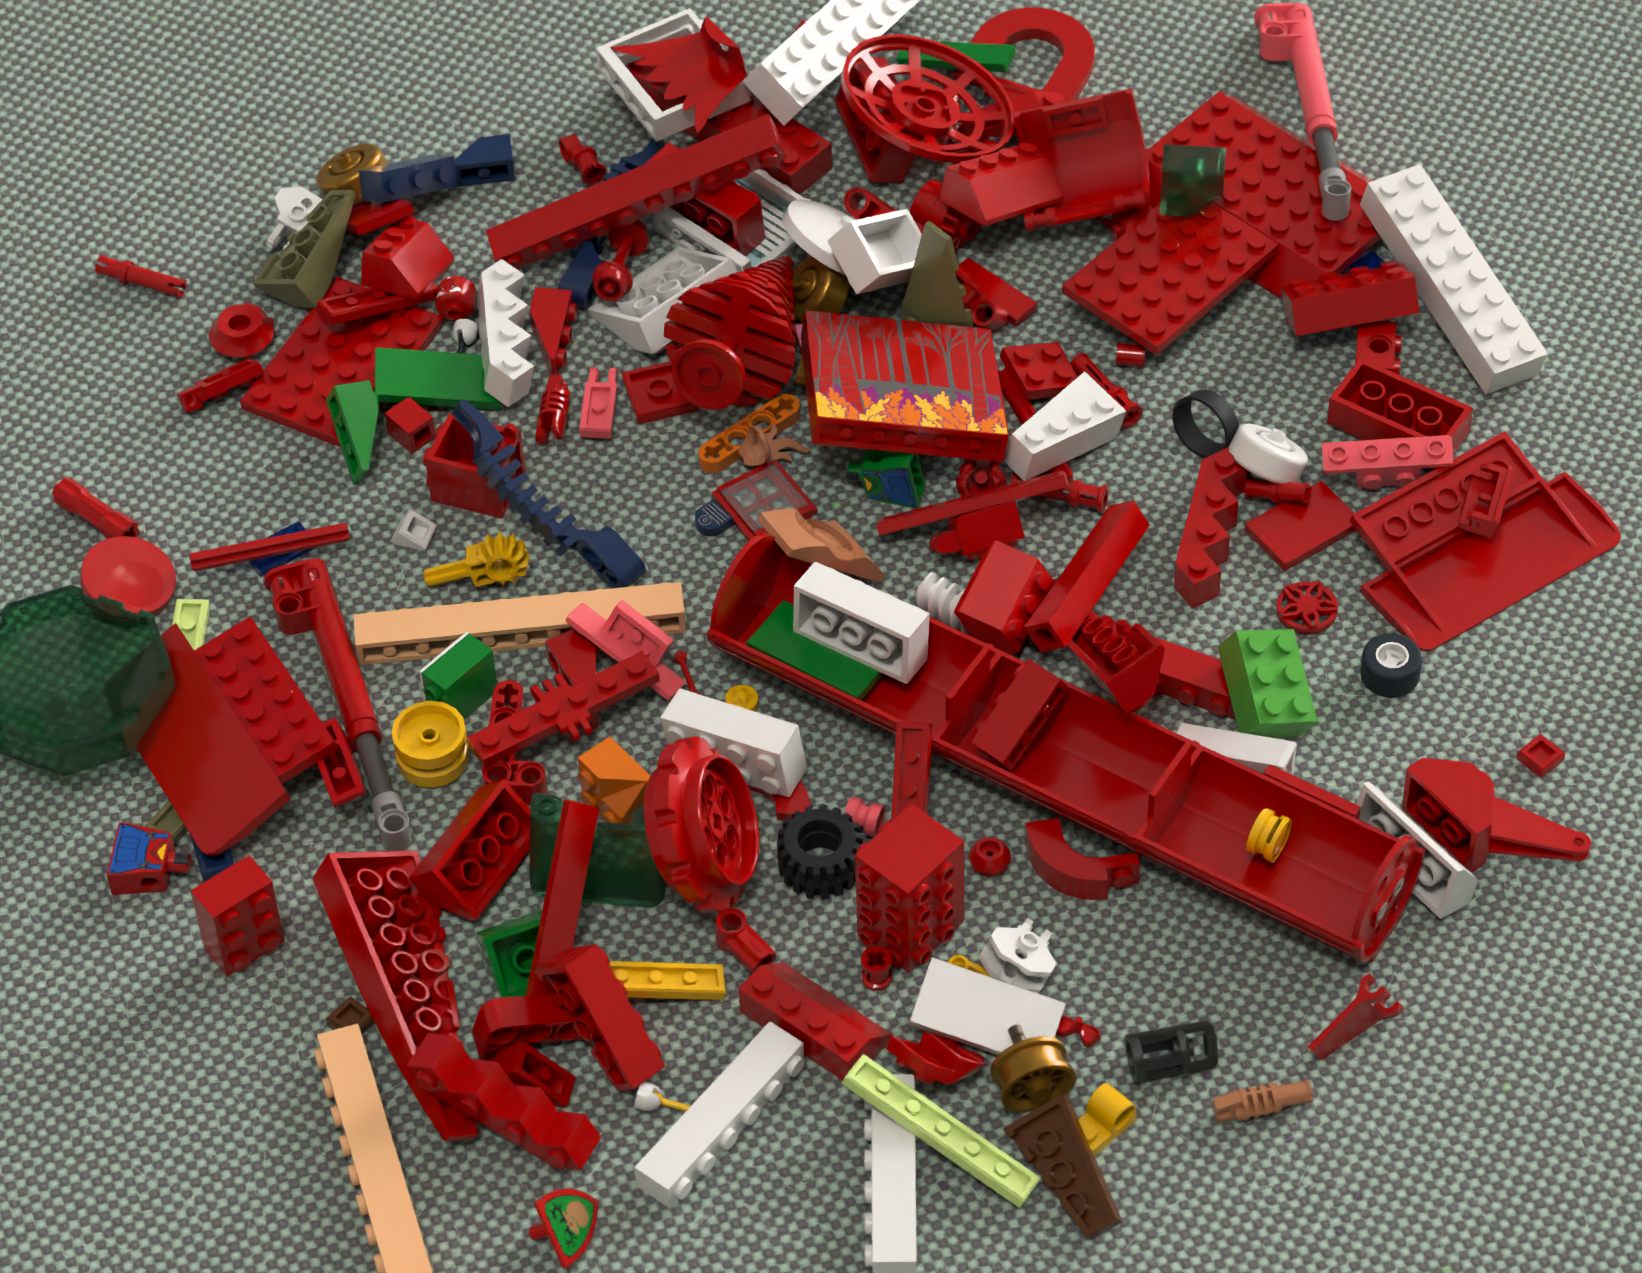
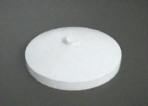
(812, 225)

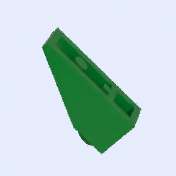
(354, 417)

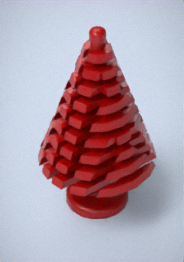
(734, 336)

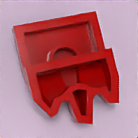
(936, 1058)

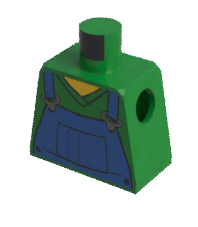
(890, 477)

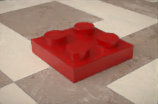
(1038, 369)

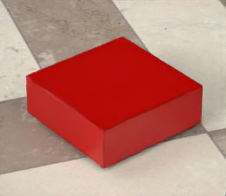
(1540, 756)

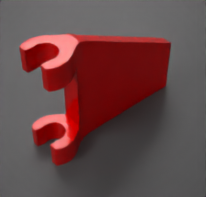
(1355, 1018)

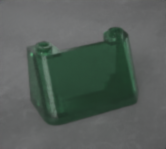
(619, 862)

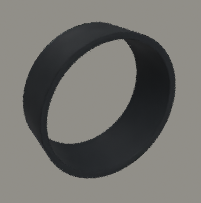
(1190, 433)

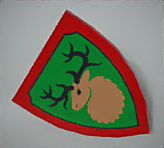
(568, 1221)

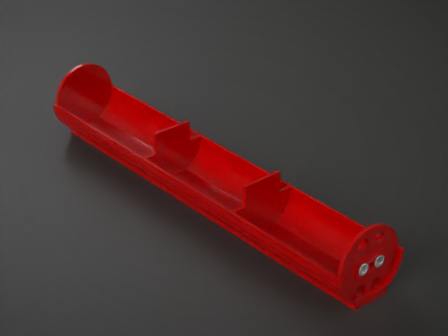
(1114, 774)

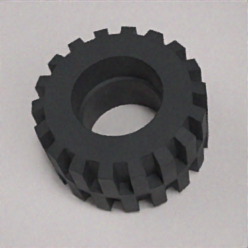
(818, 830)

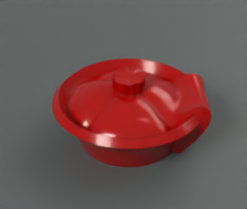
(241, 331)

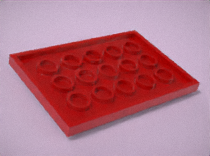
(1169, 273)
(328, 355)

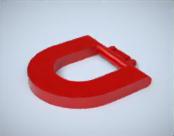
(1049, 26)

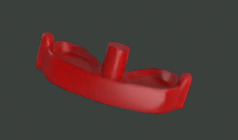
(1088, 1034)

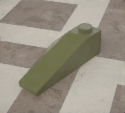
(307, 264)
(933, 288)

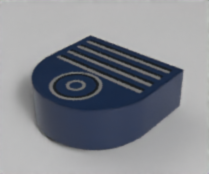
(712, 519)

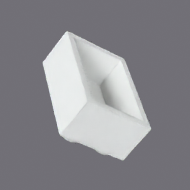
(877, 250)

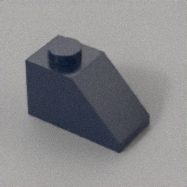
(486, 162)

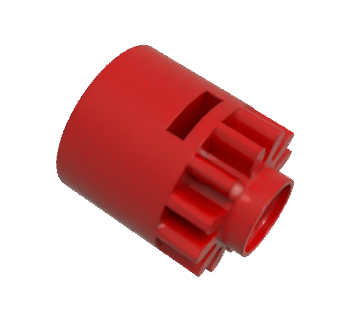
(928, 207)

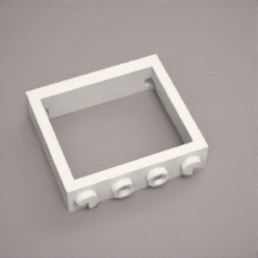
(657, 123)

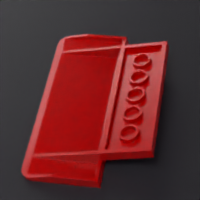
(1454, 579)
(230, 735)

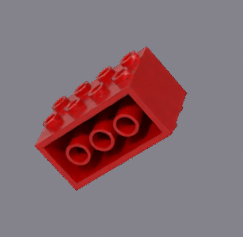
(910, 887)

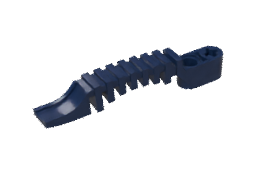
(580, 272)
(601, 549)

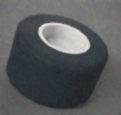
(1391, 665)

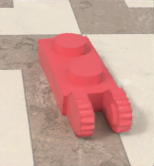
(599, 405)

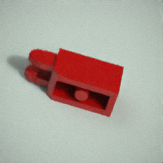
(974, 530)

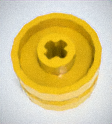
(430, 744)

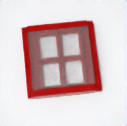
(761, 491)

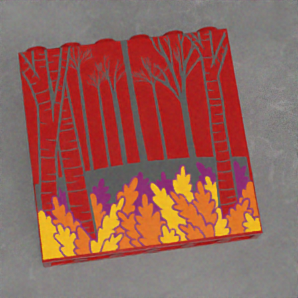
(903, 386)

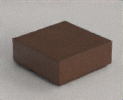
(350, 1013)

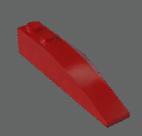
(1119, 659)

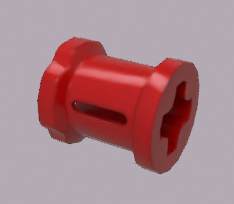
(876, 968)

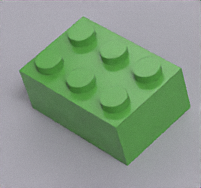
(1267, 683)

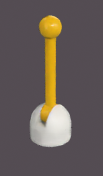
(650, 1098)

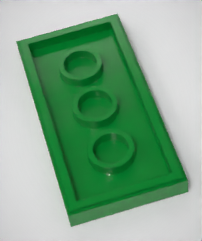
(431, 378)
(779, 641)

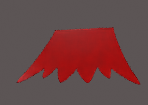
(695, 68)

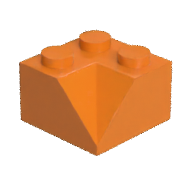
(612, 781)

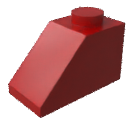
(533, 1069)

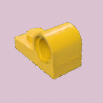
(1106, 1117)

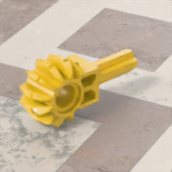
(486, 562)

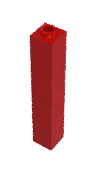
(1087, 576)

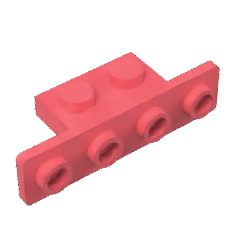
(1387, 460)
(625, 635)

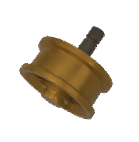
(1031, 1071)

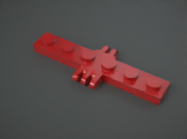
(563, 709)

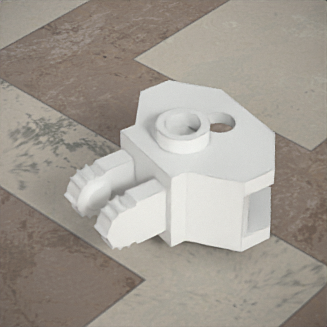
(292, 212)
(1020, 956)

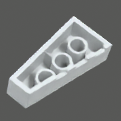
(1065, 428)

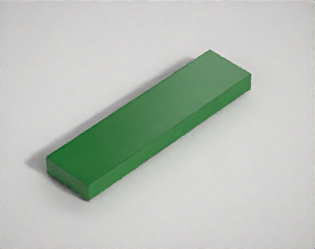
(991, 56)

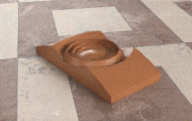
(819, 542)

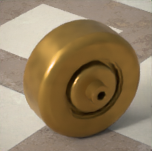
(343, 169)
(818, 289)

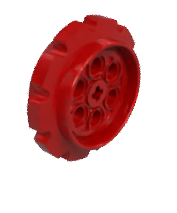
(701, 825)

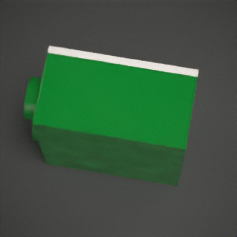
(461, 675)

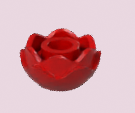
(992, 864)

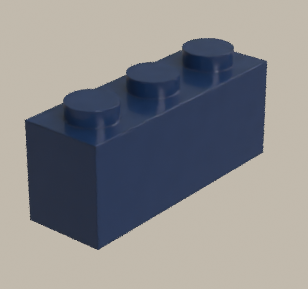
(408, 178)

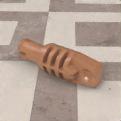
(1261, 1100)

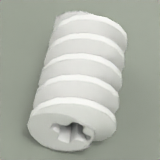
(939, 600)

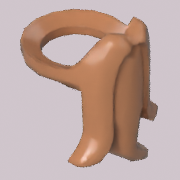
(762, 449)

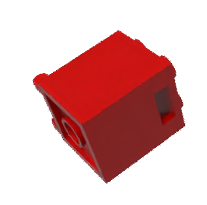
(454, 476)

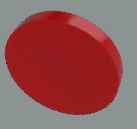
(129, 573)

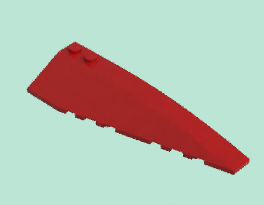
(396, 960)

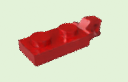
(217, 384)

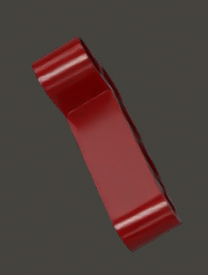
(522, 776)
(520, 1019)

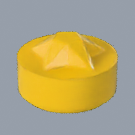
(743, 696)

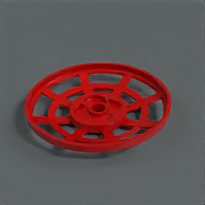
(939, 109)

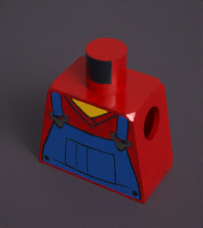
(144, 860)

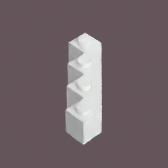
(502, 333)

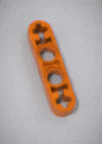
(766, 413)

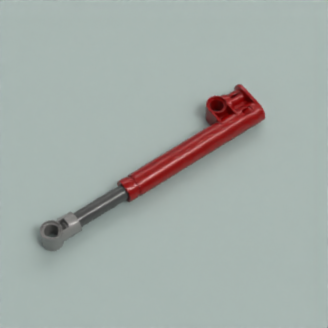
(310, 603)

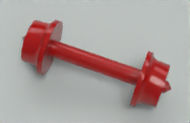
(611, 278)

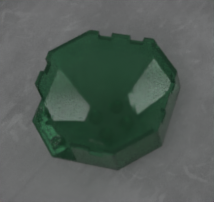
(78, 680)

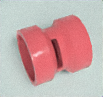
(867, 817)

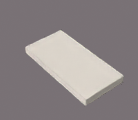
(981, 1008)

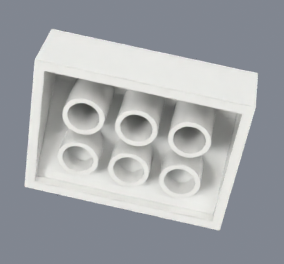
(642, 312)

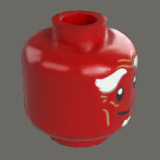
(456, 296)

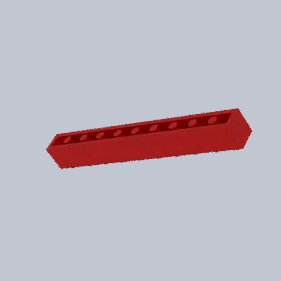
(637, 193)

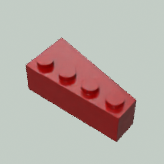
(603, 1014)

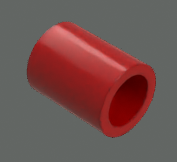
(1130, 355)

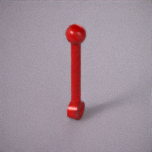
(680, 658)

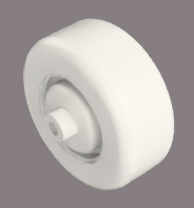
(1268, 454)

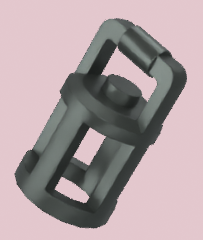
(1180, 1051)

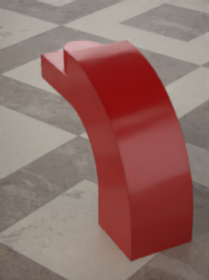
(1073, 872)

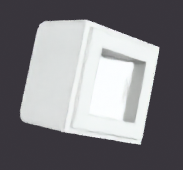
(413, 531)

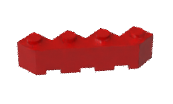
(1205, 535)
(511, 1110)

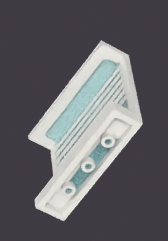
(774, 202)

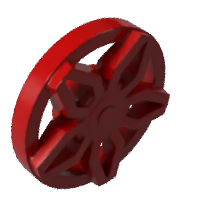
(1307, 607)

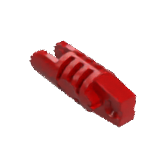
(553, 409)

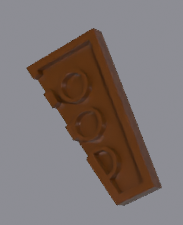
(1061, 1154)

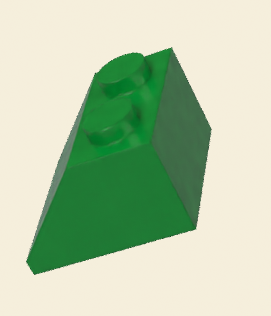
(510, 952)

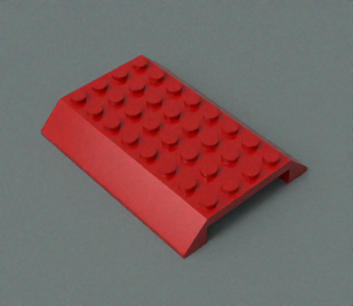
(1274, 190)

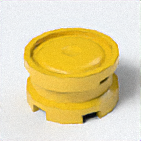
(1269, 835)

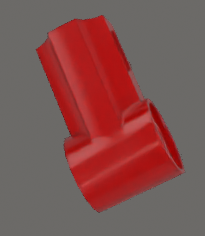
(743, 942)

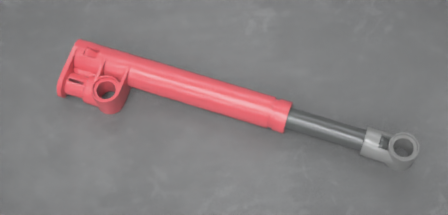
(1294, 38)

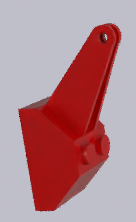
(1464, 816)

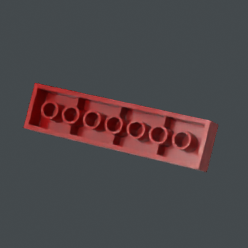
(806, 152)

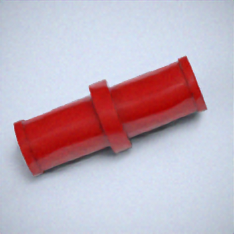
(1277, 492)

